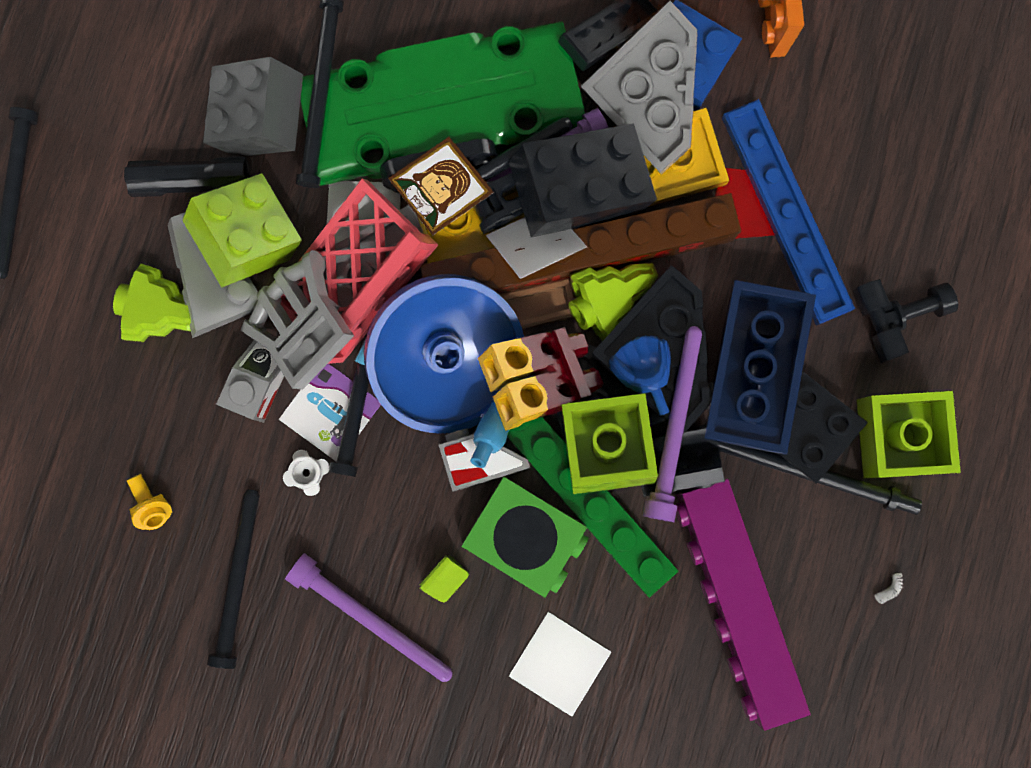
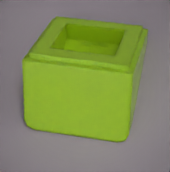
(444, 579)

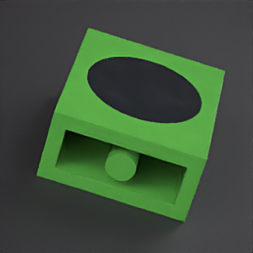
(526, 538)

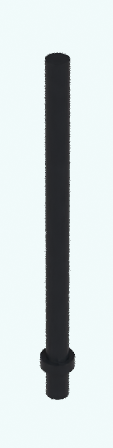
(890, 498)

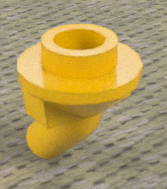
(150, 511)

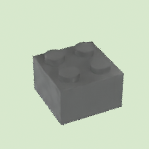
(253, 107)

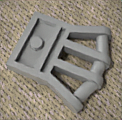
(313, 336)

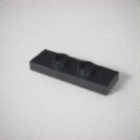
(606, 31)

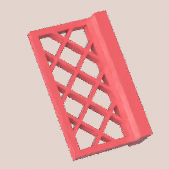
(391, 273)

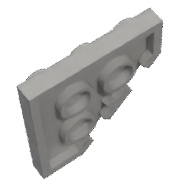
(653, 86)

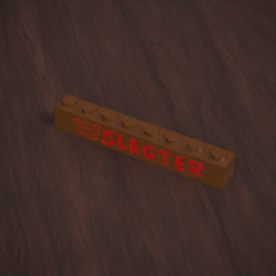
(610, 244)

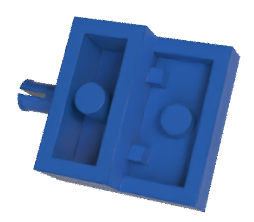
(714, 51)

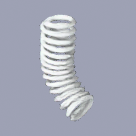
(887, 593)

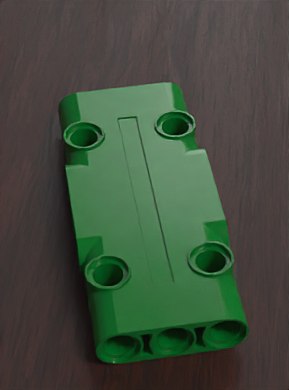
(442, 91)

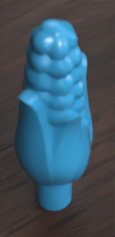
(488, 437)

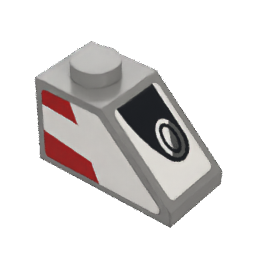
(252, 384)
(463, 474)

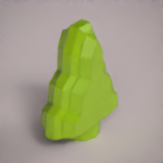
(608, 295)
(150, 306)

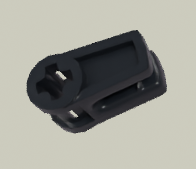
(495, 209)

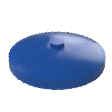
(428, 347)

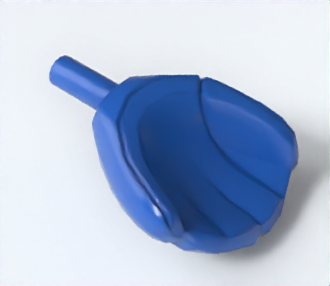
(644, 367)

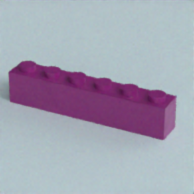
(742, 606)

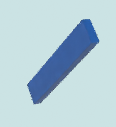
(787, 211)

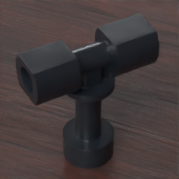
(892, 318)

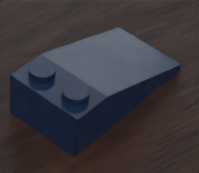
(759, 367)

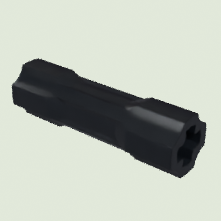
(157, 178)

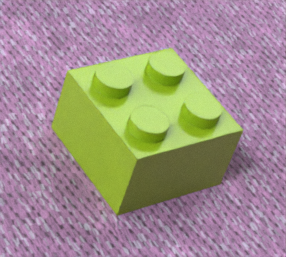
(241, 229)
(909, 435)
(609, 443)

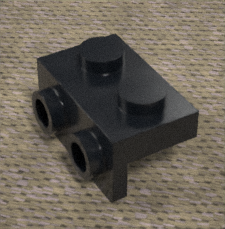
(697, 464)

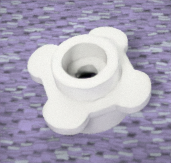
(295, 476)

